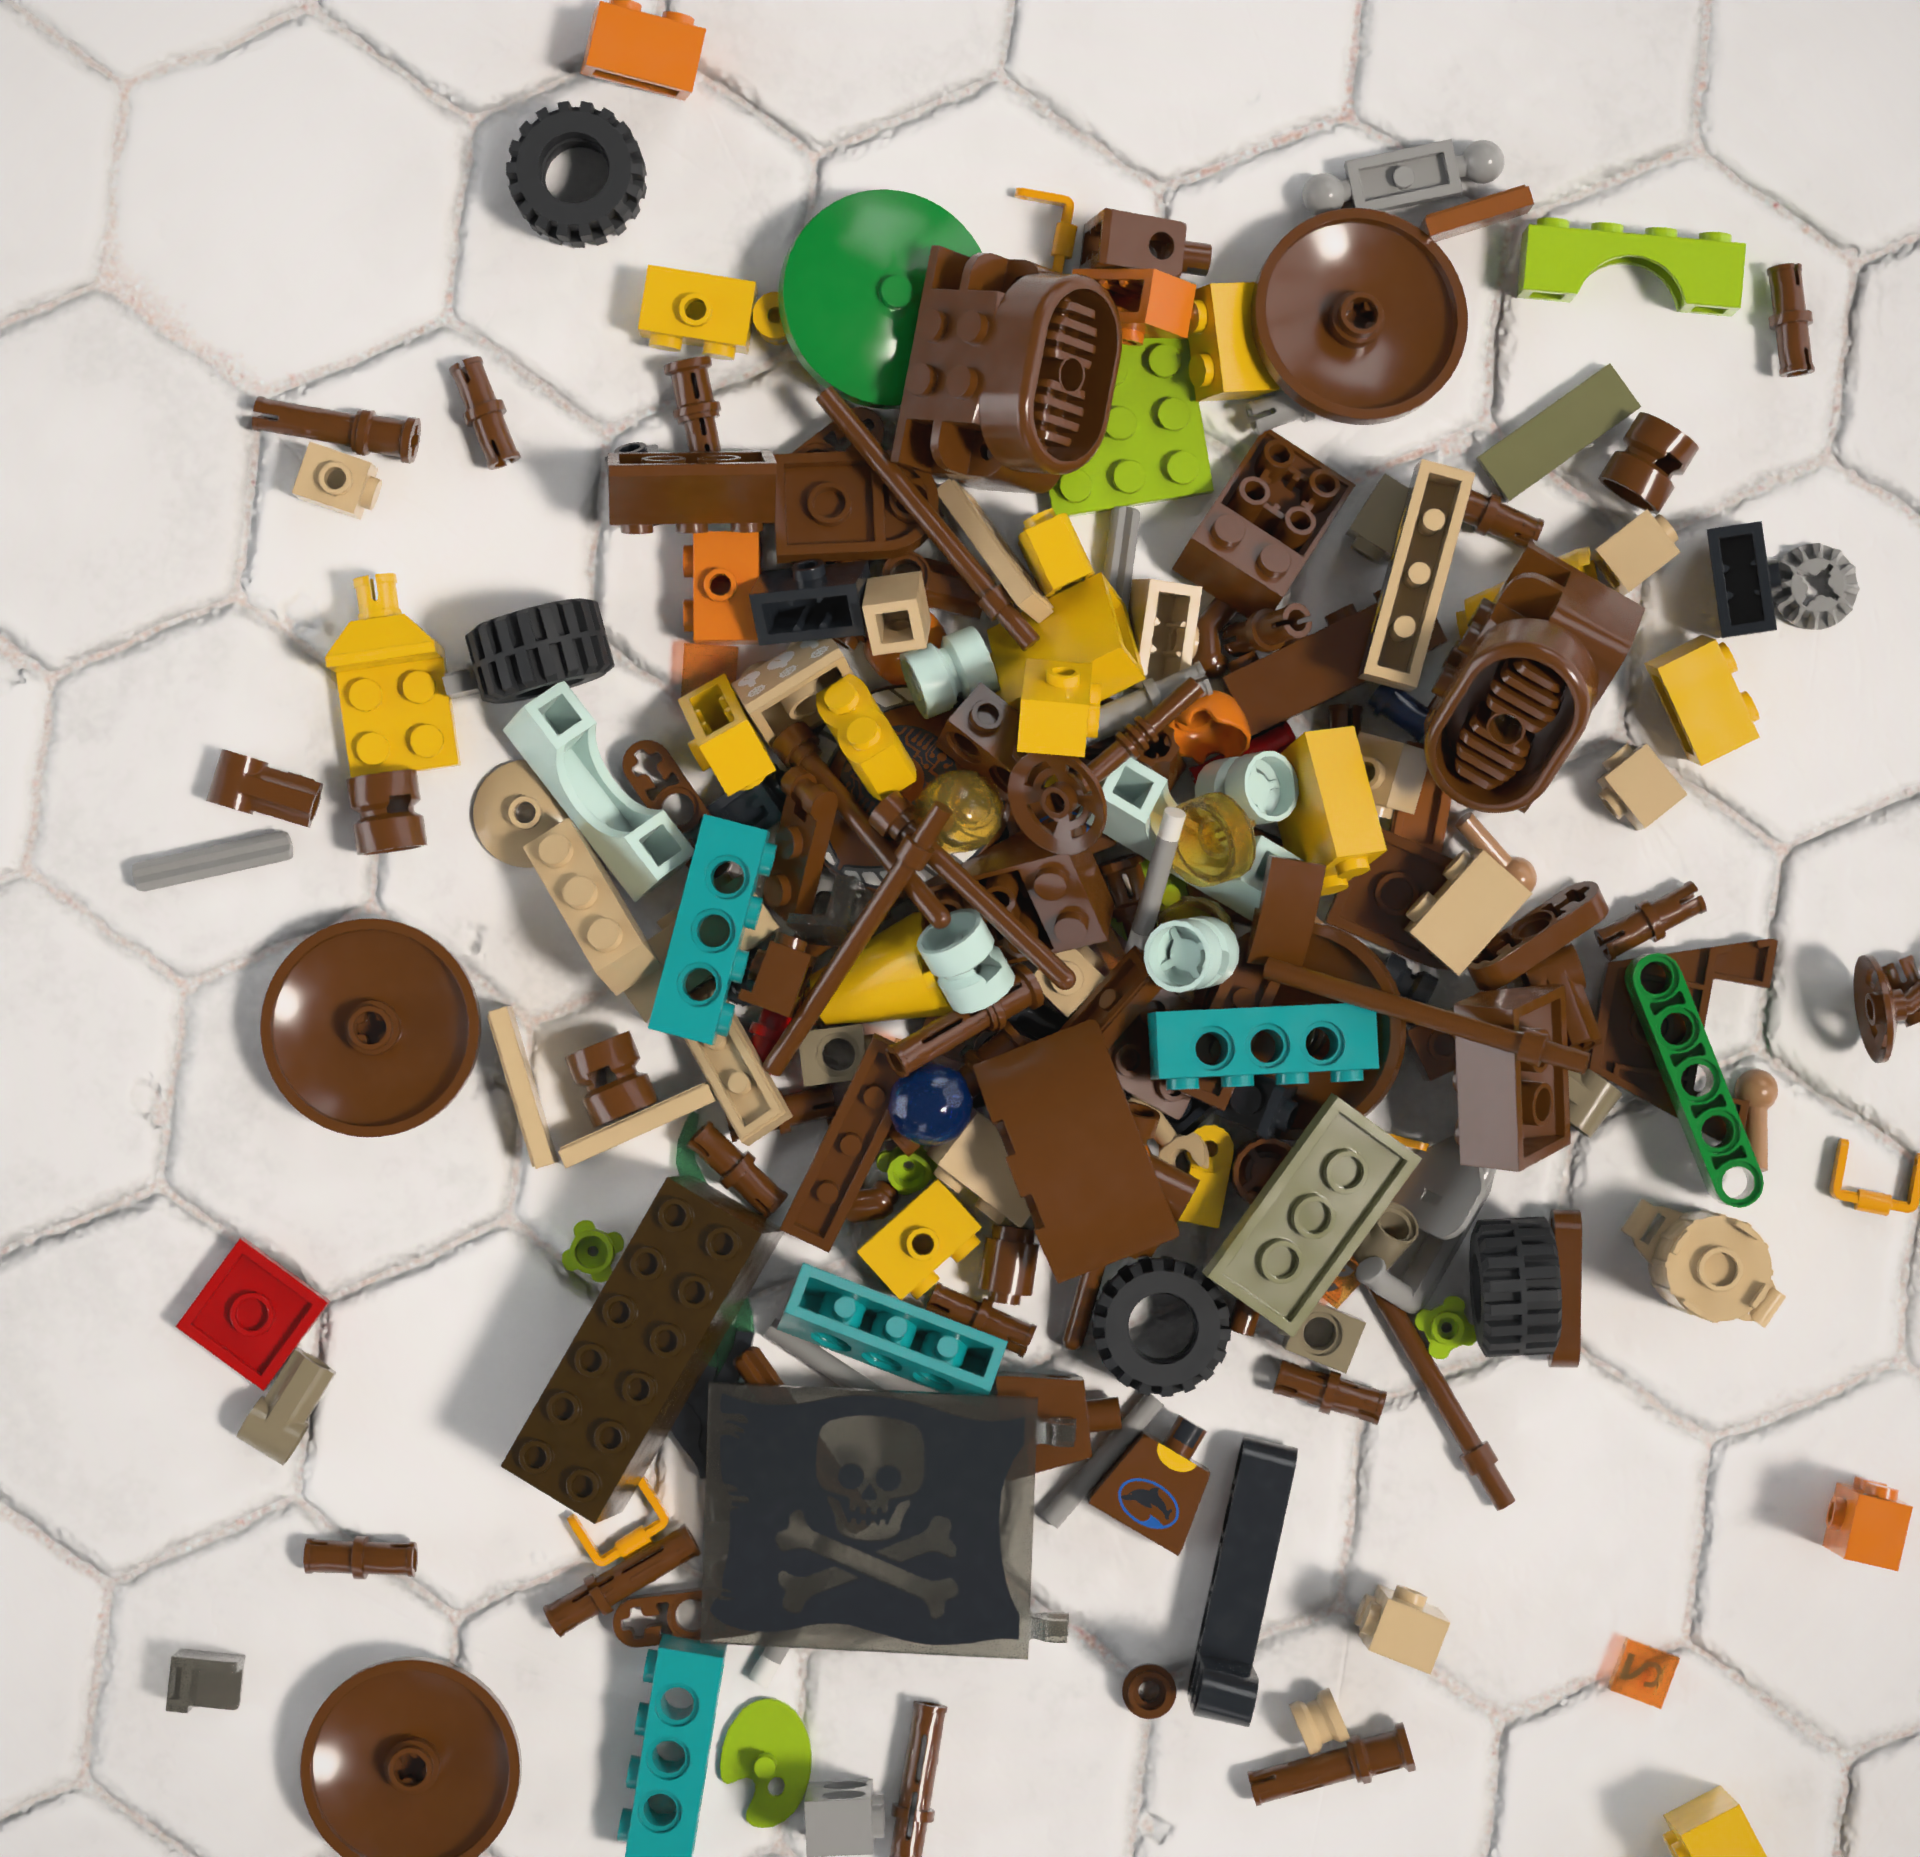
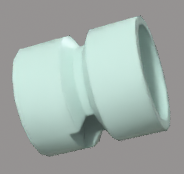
(951, 671)
(1259, 783)
(1191, 954)
(966, 962)

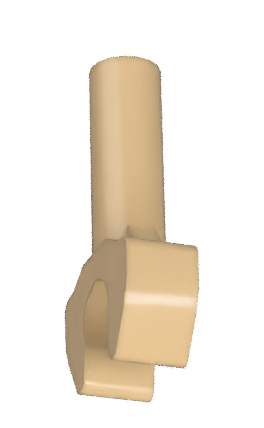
(1173, 1144)

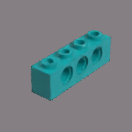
(716, 844)
(1175, 1035)
(890, 1334)
(699, 1671)

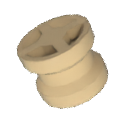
(1319, 1721)

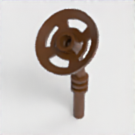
(1072, 790)
(1880, 1007)

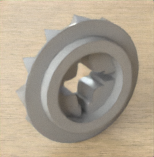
(1820, 611)

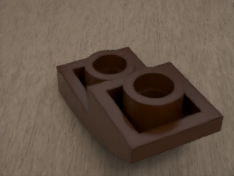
(1286, 911)

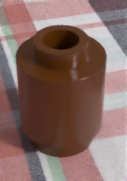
(1009, 1264)

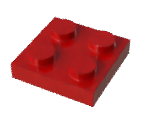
(253, 1313)

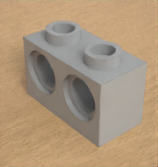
(843, 1818)

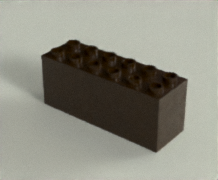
(642, 1348)

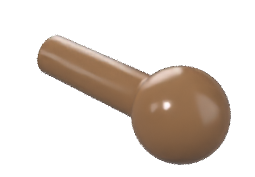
(1480, 838)
(1761, 1091)

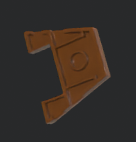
(1625, 1052)

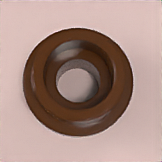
(1149, 1708)

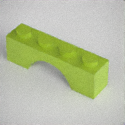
(1699, 273)

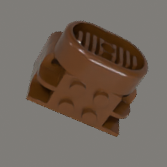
(1007, 373)
(1530, 654)

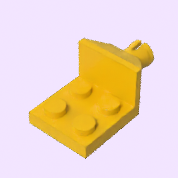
(392, 687)

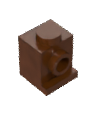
(780, 975)

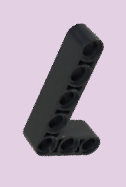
(1222, 1672)

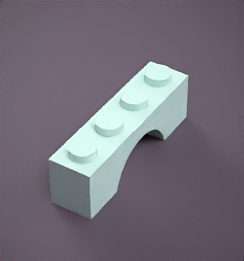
(562, 749)
(1134, 814)

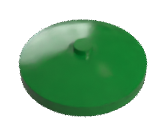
(857, 290)

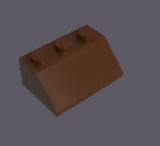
(692, 490)
(1506, 1107)

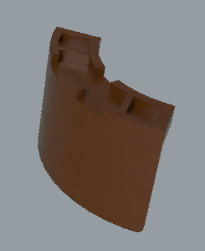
(1075, 1151)

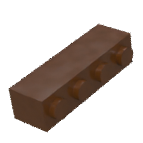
(1305, 669)

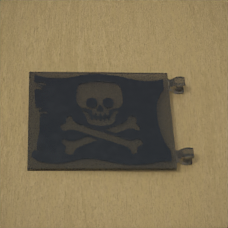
(873, 1520)

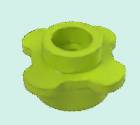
(902, 1178)
(597, 1266)
(1431, 1322)

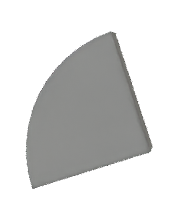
(460, 683)

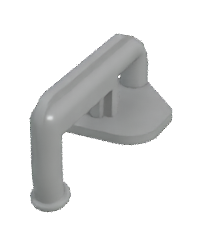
(1445, 1204)

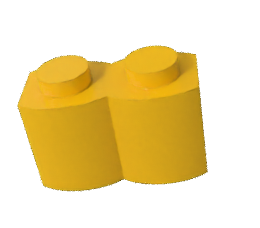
(1053, 552)
(865, 737)

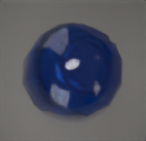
(931, 1105)

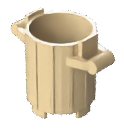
(1706, 1263)

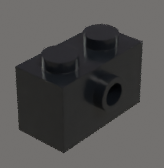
(1743, 579)
(810, 602)

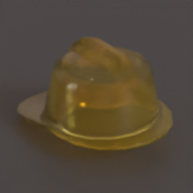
(1214, 841)

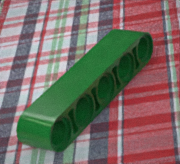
(1713, 1099)

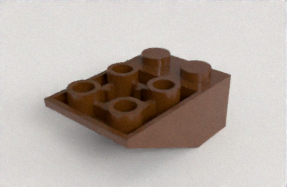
(1263, 525)
(1050, 893)

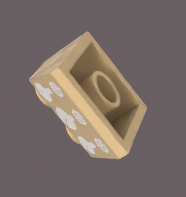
(787, 685)

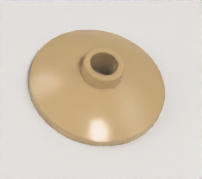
(496, 812)

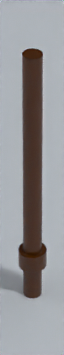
(993, 598)
(911, 855)
(1530, 1047)
(1477, 1455)

